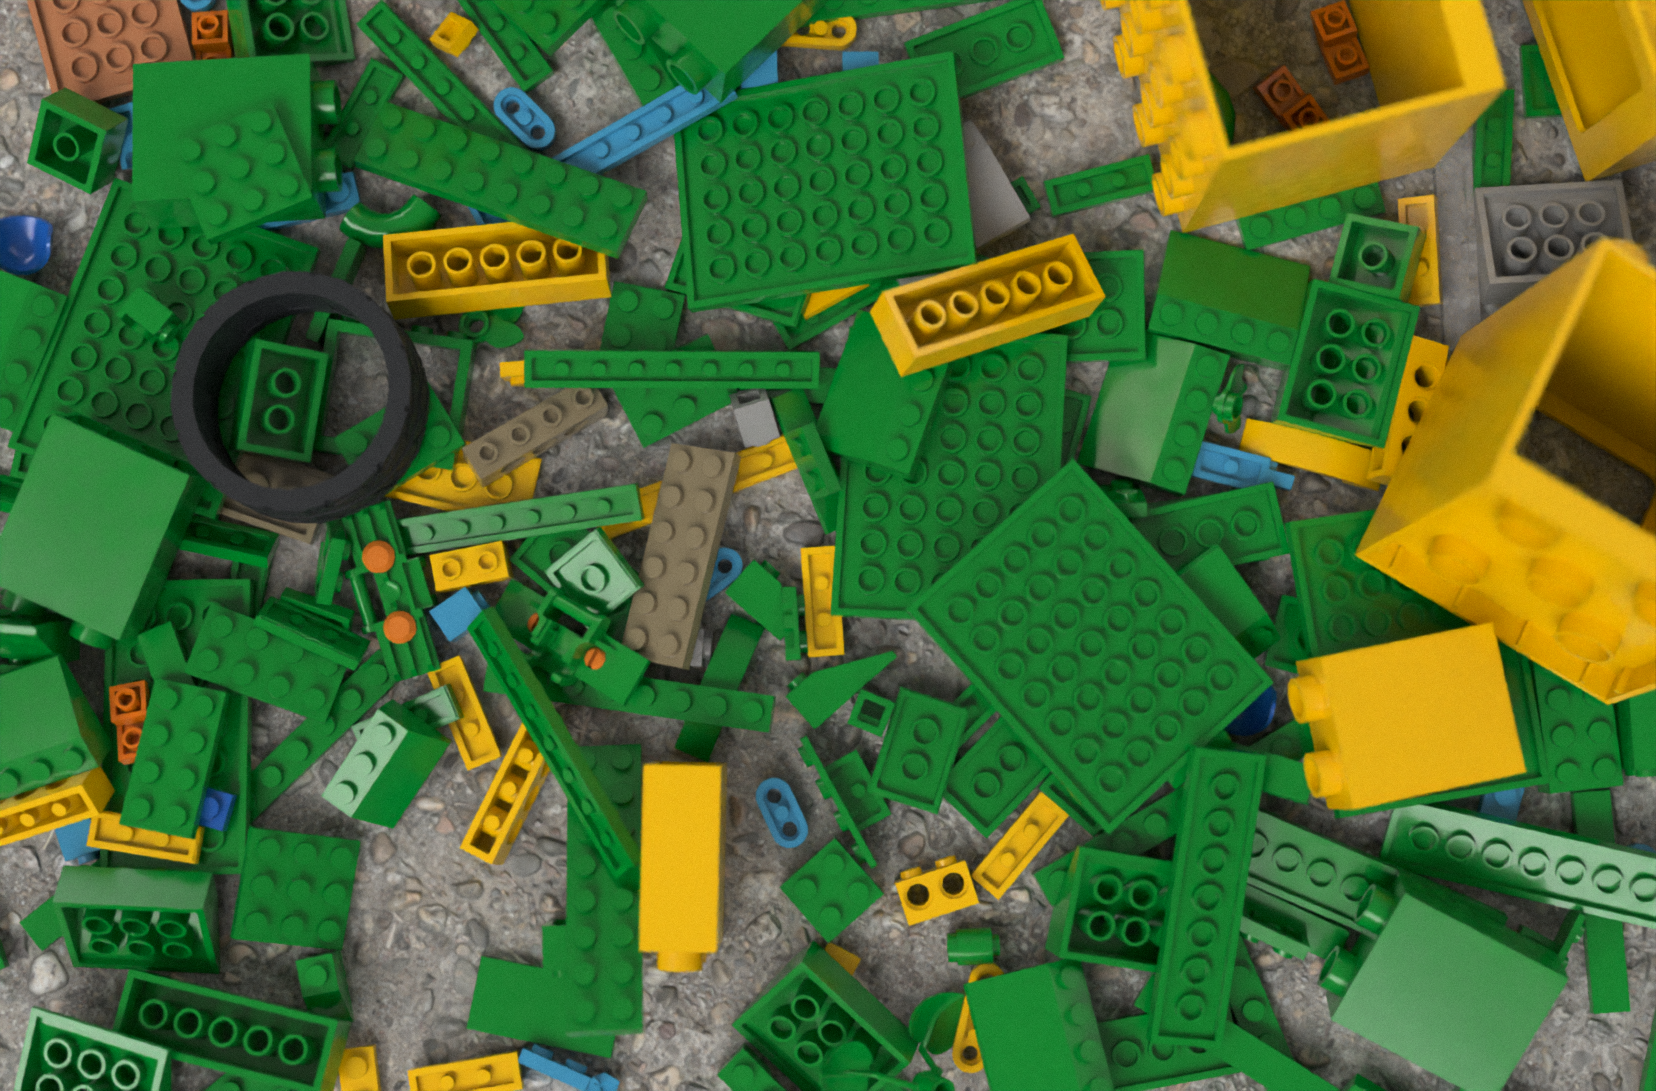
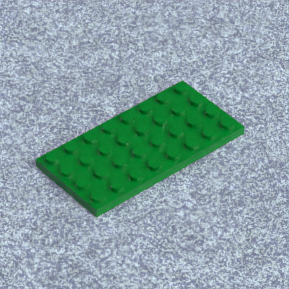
(187, 605)

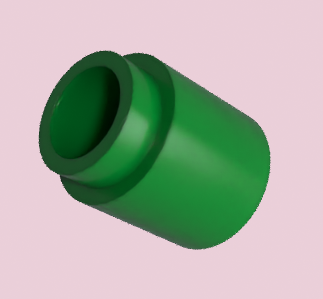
(972, 946)

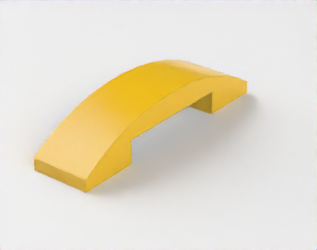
(1308, 452)

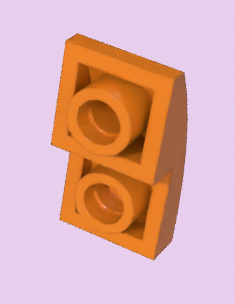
(212, 35)
(1338, 42)
(1289, 102)
(128, 713)

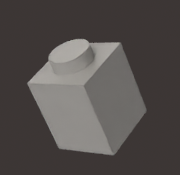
(754, 417)

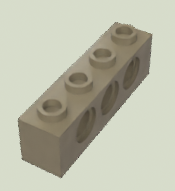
(534, 432)

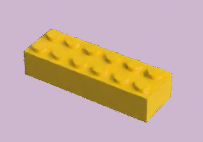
(487, 270)
(986, 304)

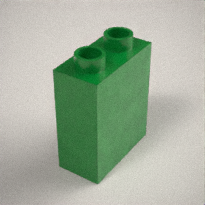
(714, 40)
(196, 94)
(95, 529)
(1441, 984)

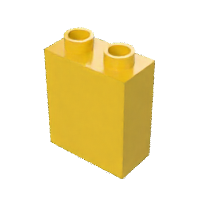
(1406, 718)
(683, 862)

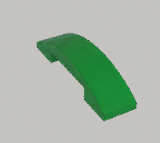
(725, 672)

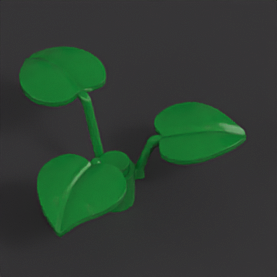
(931, 1024)

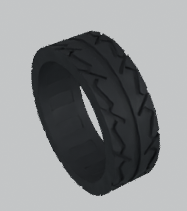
(225, 331)

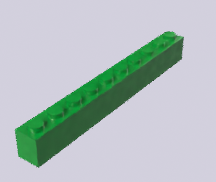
(1161, 816)

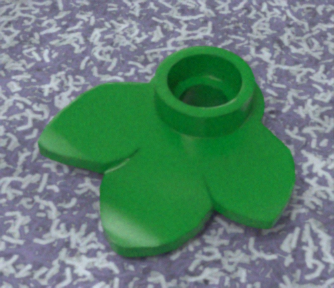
(498, 326)
(1229, 403)

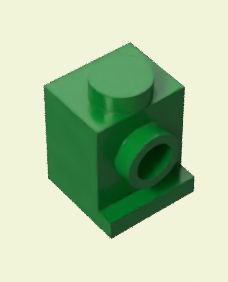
(149, 316)
(871, 713)

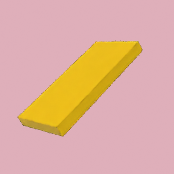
(462, 490)

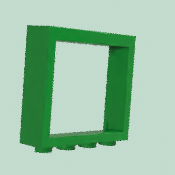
(420, 336)

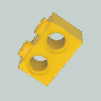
(471, 566)
(938, 900)

